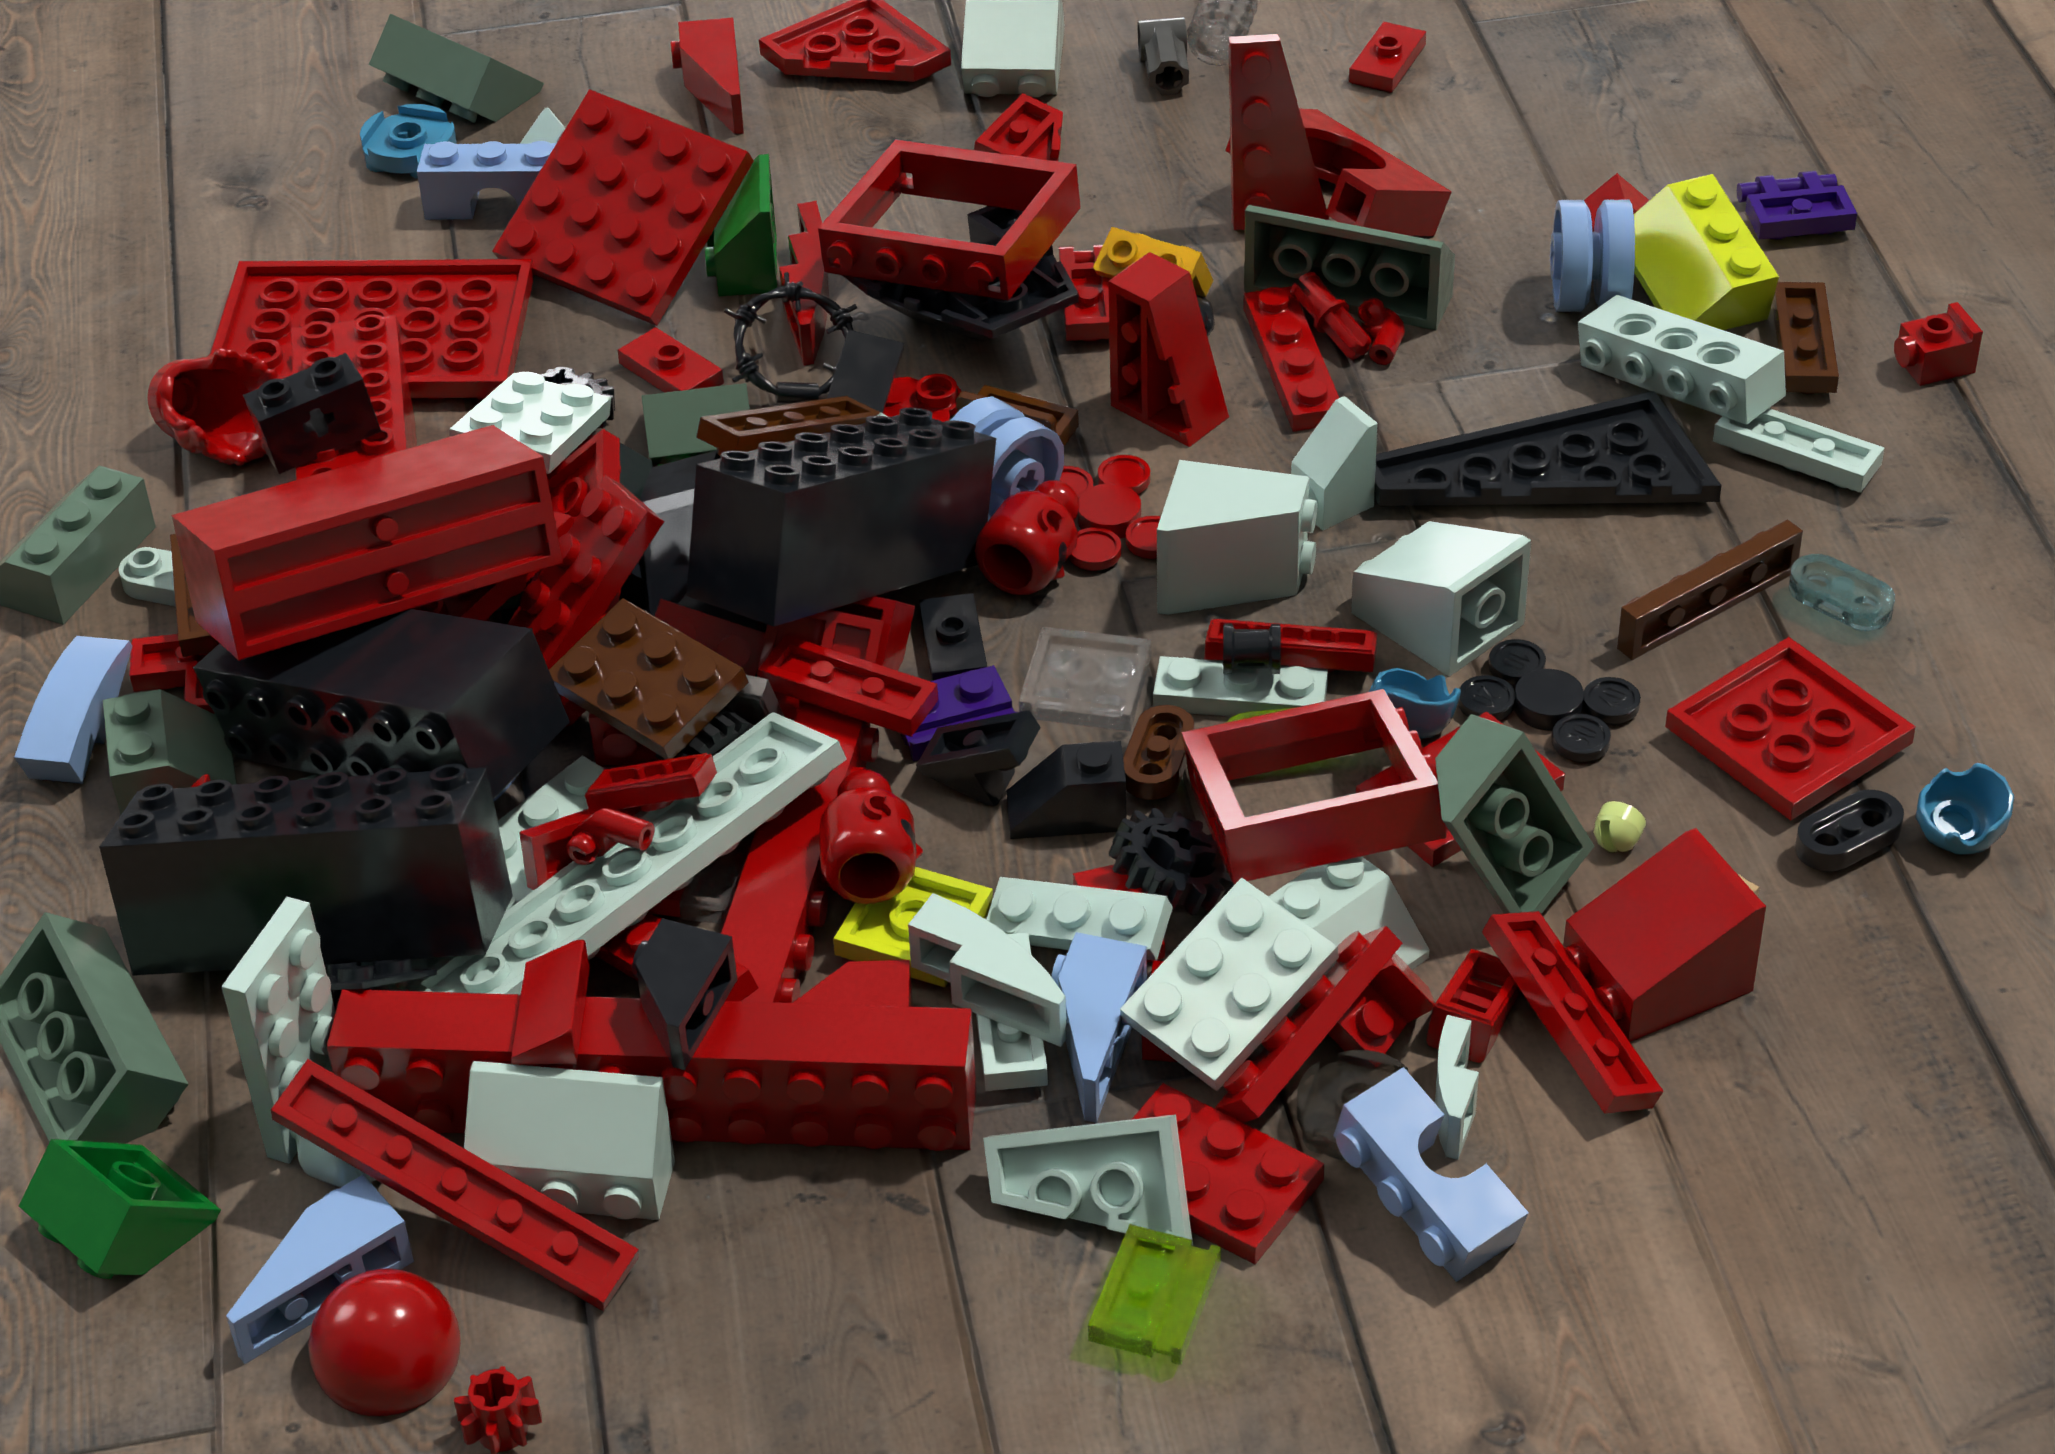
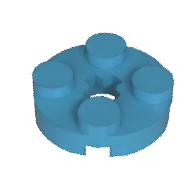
(398, 141)

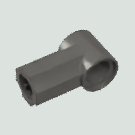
(1164, 50)

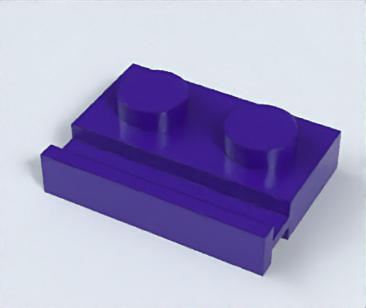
(960, 700)

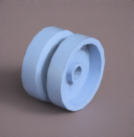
(1585, 255)
(1023, 451)

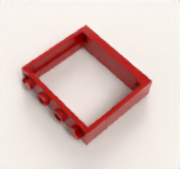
(1038, 187)
(1323, 829)

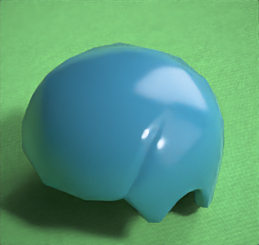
(1423, 700)
(1965, 809)

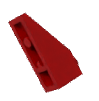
(710, 67)

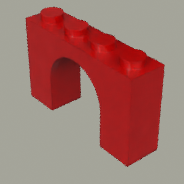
(1371, 183)

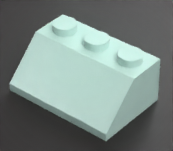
(1348, 899)
(575, 1135)

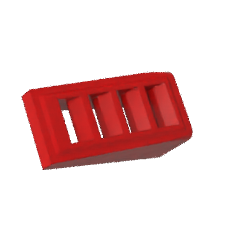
(1476, 1001)

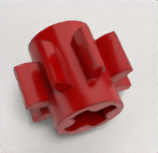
(498, 1410)

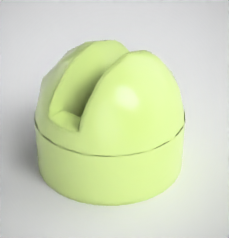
(1618, 826)

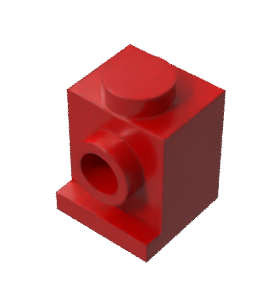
(1939, 346)

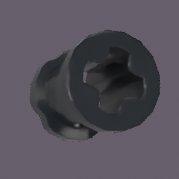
(1251, 648)

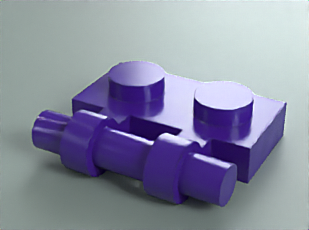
(1797, 205)

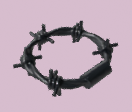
(748, 369)

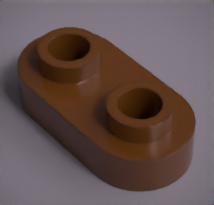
(1156, 752)

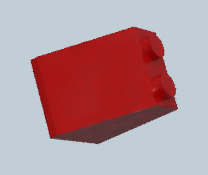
(1669, 938)

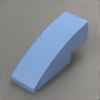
(70, 709)

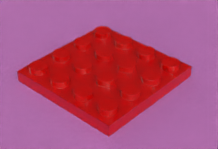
(624, 206)

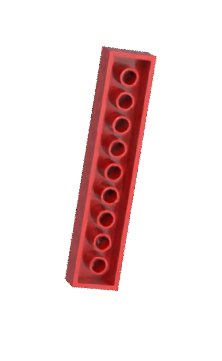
(755, 1078)

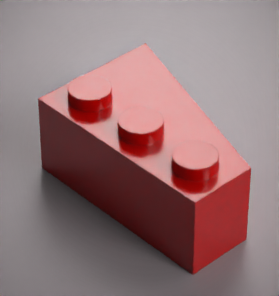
(1162, 352)

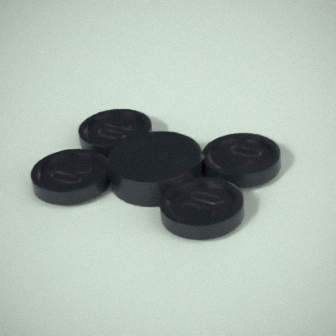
(1550, 699)

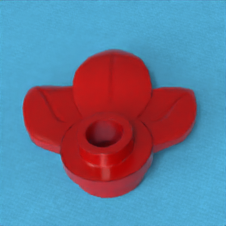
(931, 393)

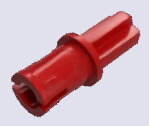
(1331, 316)

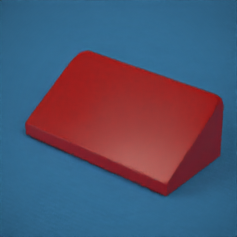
(552, 1007)

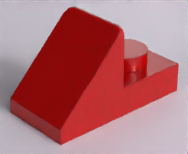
(1383, 1009)

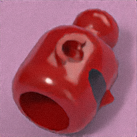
(1029, 538)
(867, 840)

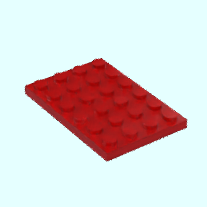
(453, 315)

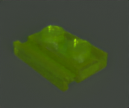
(1154, 1294)

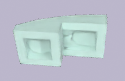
(1455, 1085)

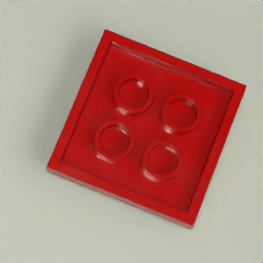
(1790, 727)

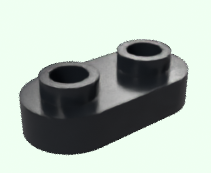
(1849, 830)

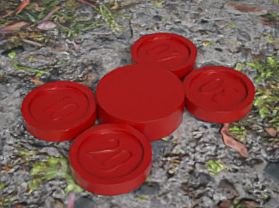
(1111, 512)

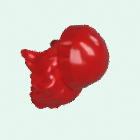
(205, 405)

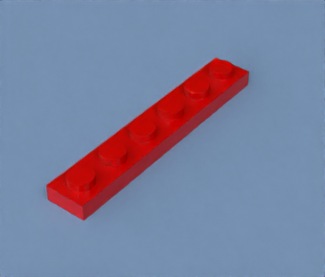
(455, 1184)

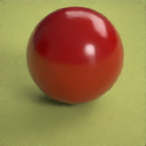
(384, 1342)

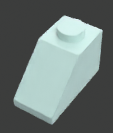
(1340, 463)

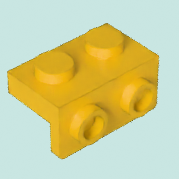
(1125, 248)

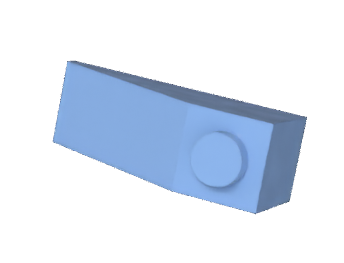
(1097, 982)
(328, 1244)

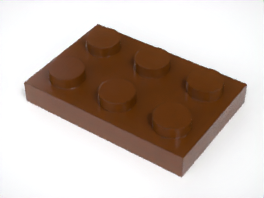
(647, 679)

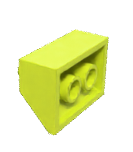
(1702, 257)

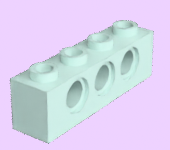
(1682, 359)

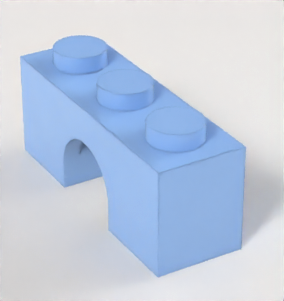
(455, 173)
(1455, 1219)

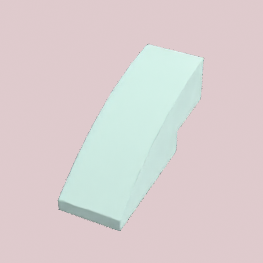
(986, 969)

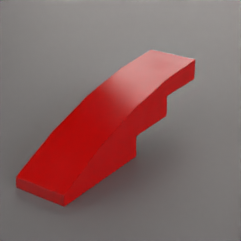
(806, 266)

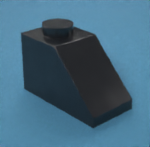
(1070, 793)
(683, 984)

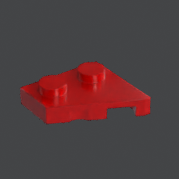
(1024, 130)

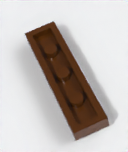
(779, 423)
(1708, 589)

